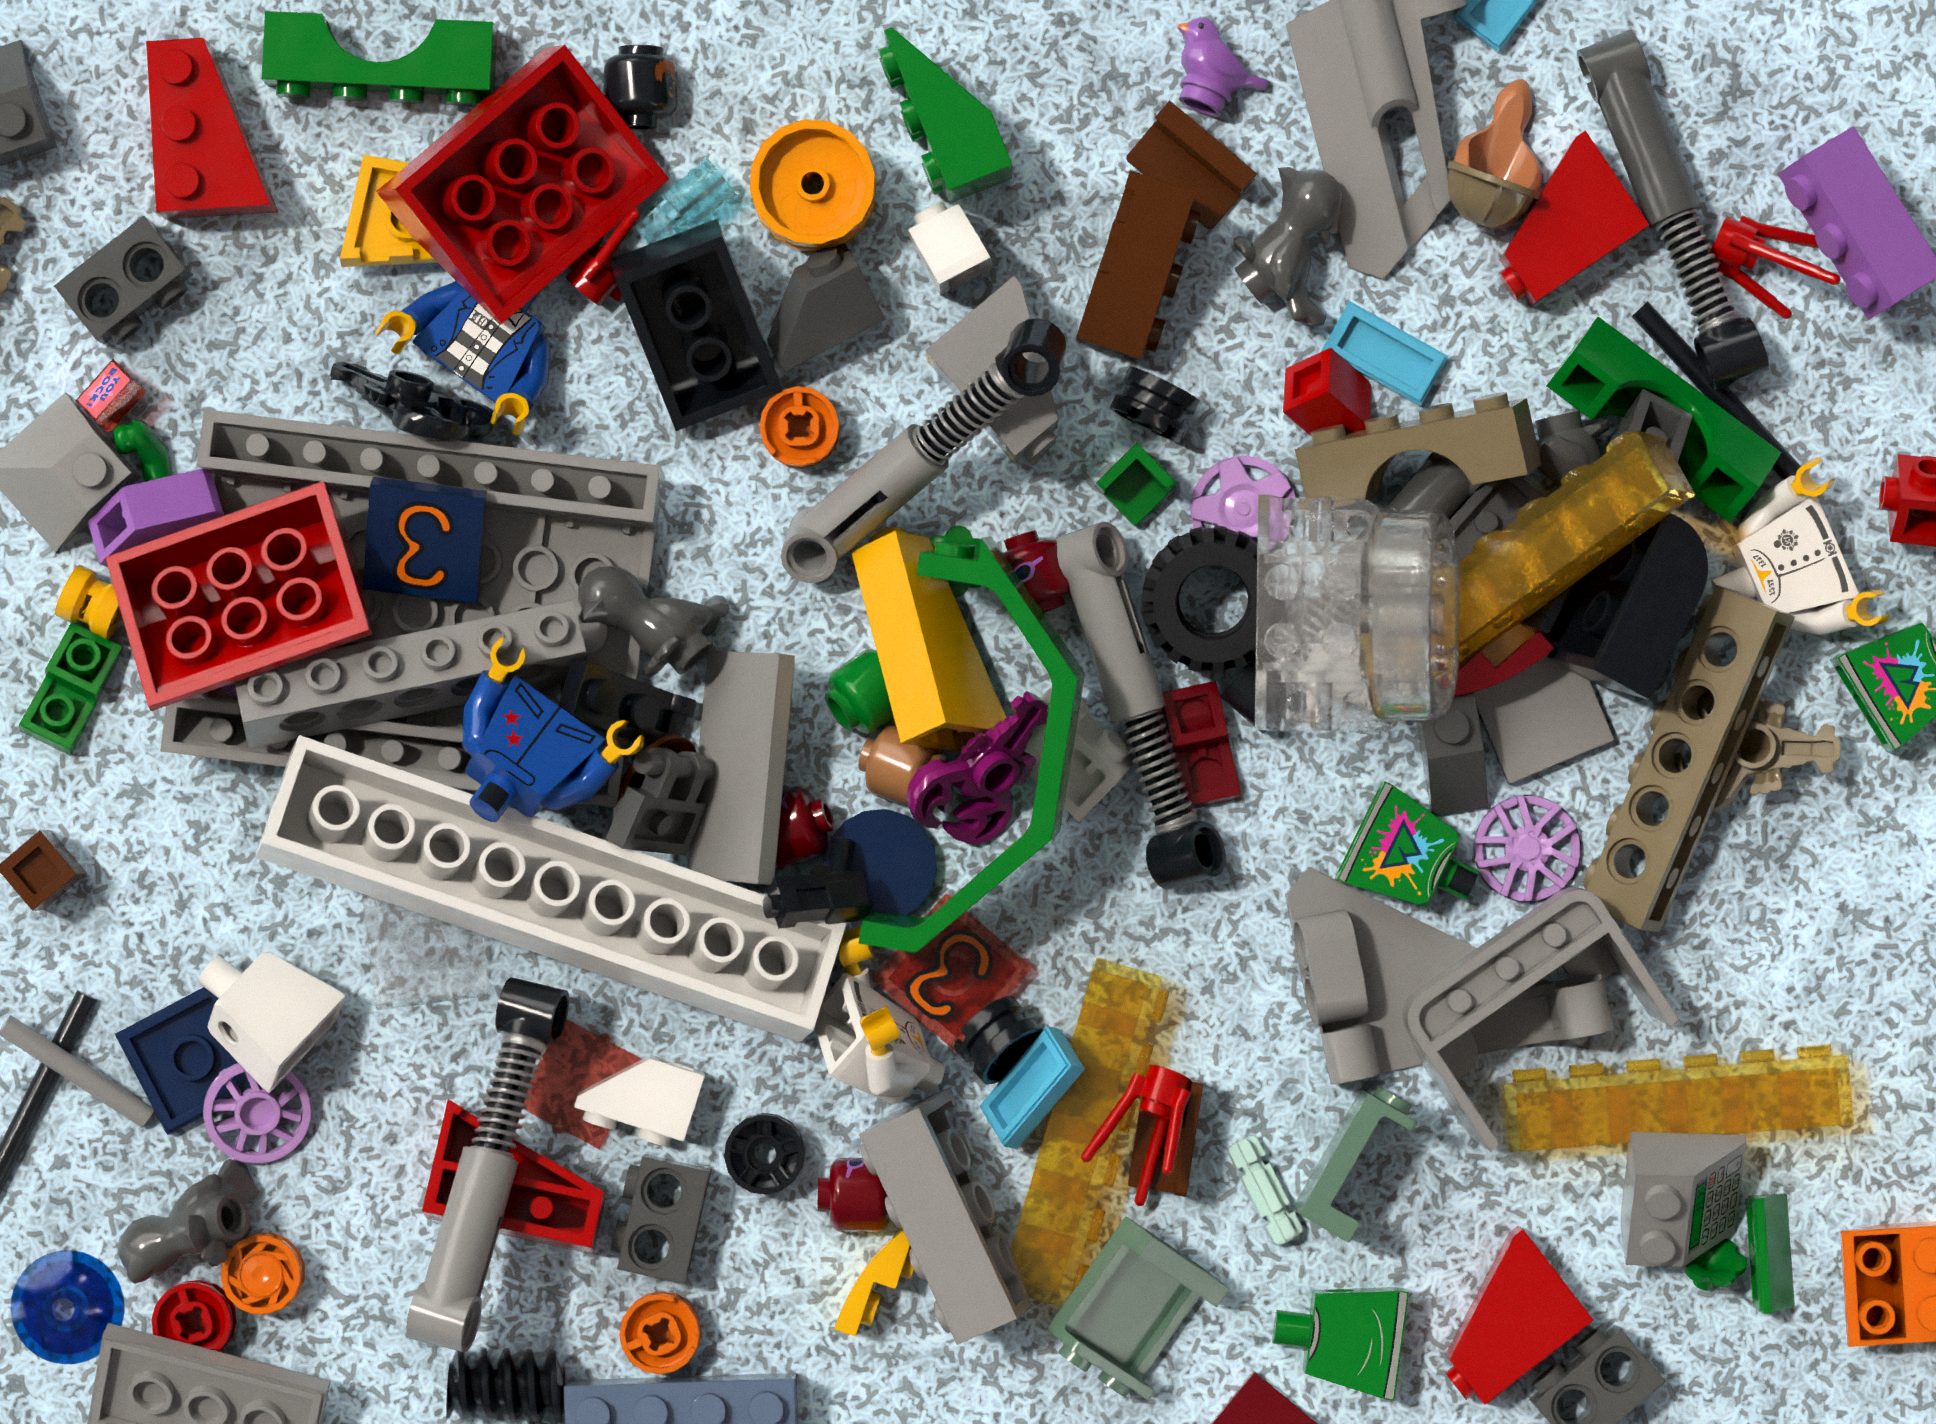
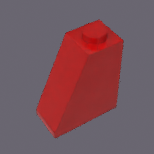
(1572, 226)
(1513, 1321)

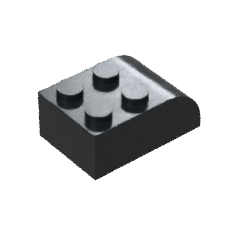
(696, 324)
(1636, 610)

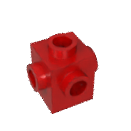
(1911, 500)

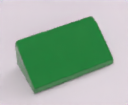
(1770, 1252)

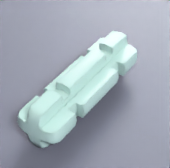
(1265, 1190)

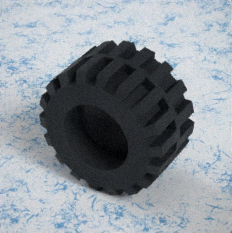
(1162, 607)

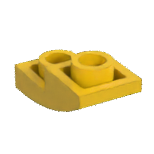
(885, 1269)

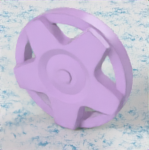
(1237, 499)

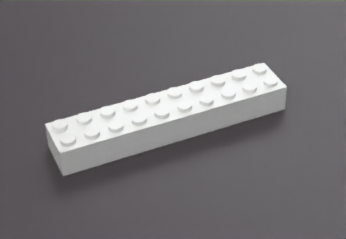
(547, 890)

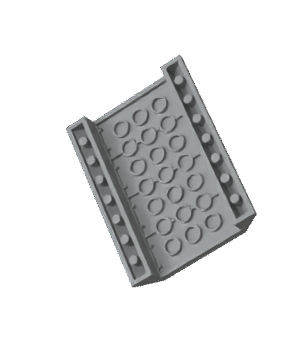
(543, 532)

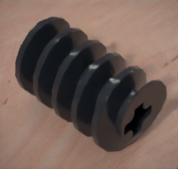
(506, 1385)

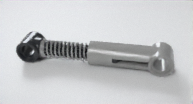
(920, 454)
(1094, 567)
(449, 1301)

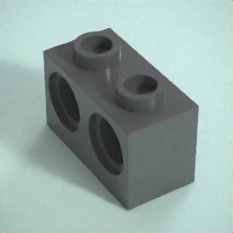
(116, 268)
(676, 1221)
(1605, 1400)

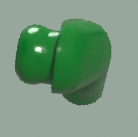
(151, 450)

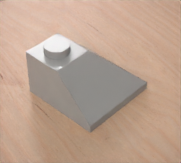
(61, 472)

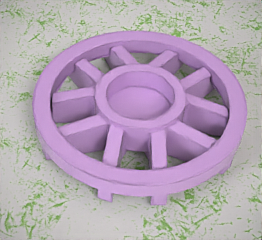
(1527, 848)
(256, 1114)

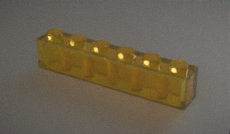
(1566, 536)
(1692, 1098)
(1063, 1189)

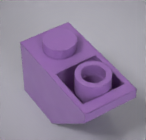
(153, 511)

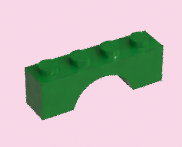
(451, 61)
(1720, 454)

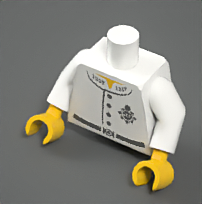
(1795, 561)
(869, 1037)

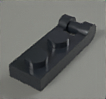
(604, 697)

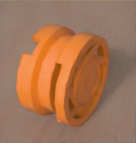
(799, 427)
(263, 1273)
(660, 1332)

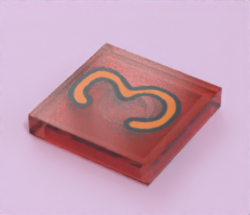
(952, 975)

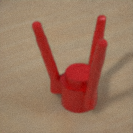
(1741, 244)
(594, 270)
(1162, 1097)

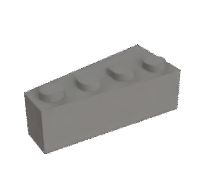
(945, 1217)

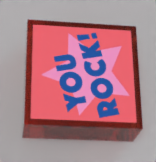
(111, 396)

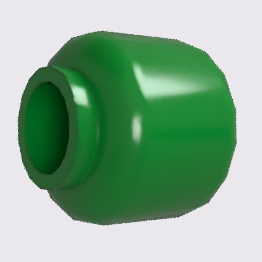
(859, 694)

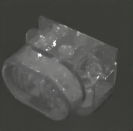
(1354, 615)

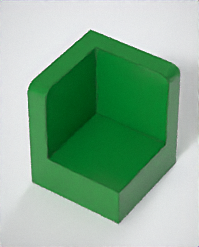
(1135, 484)

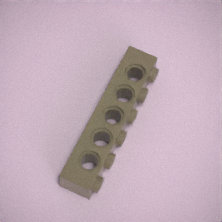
(1713, 744)

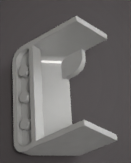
(1563, 931)

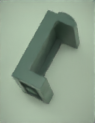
(1340, 1156)
(1130, 1307)

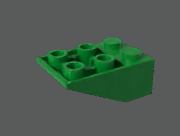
(960, 131)

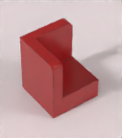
(1326, 393)

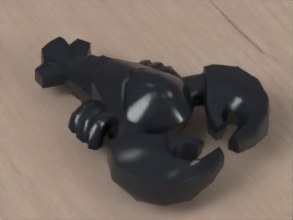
(413, 406)

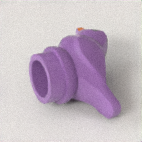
(1211, 69)

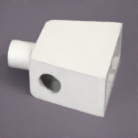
(269, 1014)

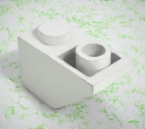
(648, 1095)

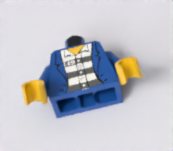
(498, 360)

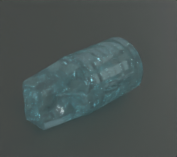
(686, 203)

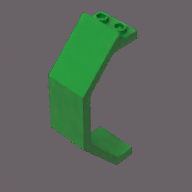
(992, 570)

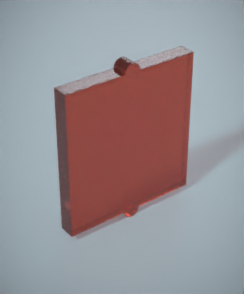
(568, 1068)

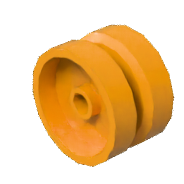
(792, 158)

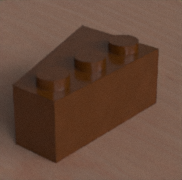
(1138, 266)

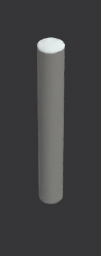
(76, 1071)

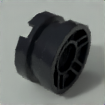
(1154, 404)
(997, 1038)
(745, 1167)

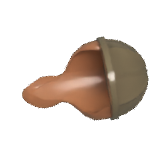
(1493, 169)

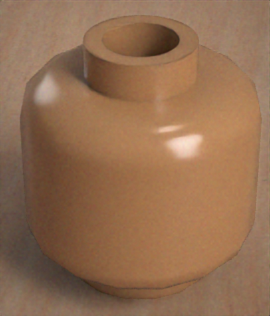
(892, 765)

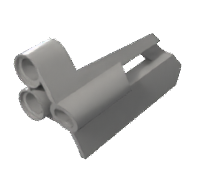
(1354, 68)

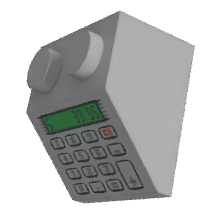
(1679, 1195)

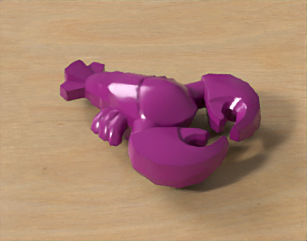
(983, 773)

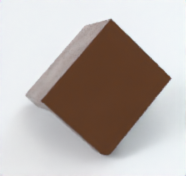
(41, 870)

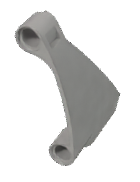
(1367, 960)

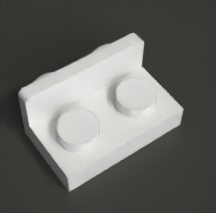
(1096, 764)

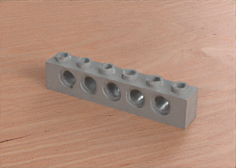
(406, 673)

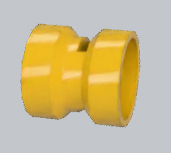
(89, 601)

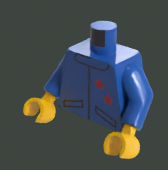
(530, 748)

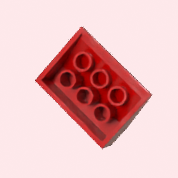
(524, 183)
(239, 595)

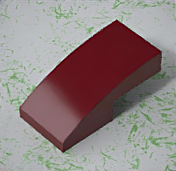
(1480, 673)
(1201, 744)

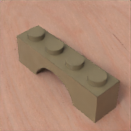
(1484, 442)

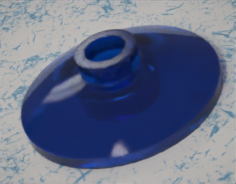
(87, 1285)

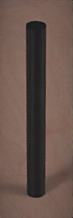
(1687, 361)
(42, 1085)

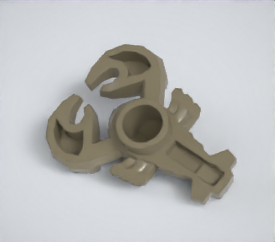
(1768, 750)

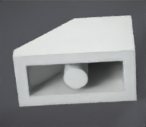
(948, 246)

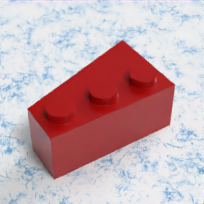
(198, 138)
(545, 1198)

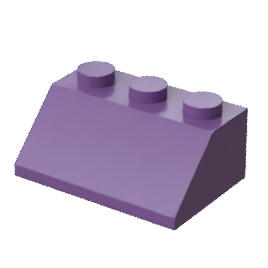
(1860, 222)

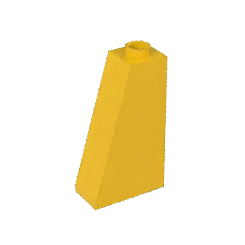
(923, 646)

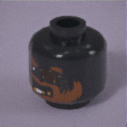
(641, 85)

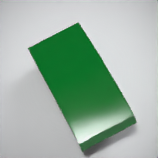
(71, 688)

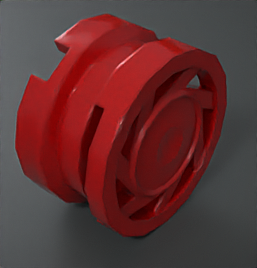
(196, 1315)

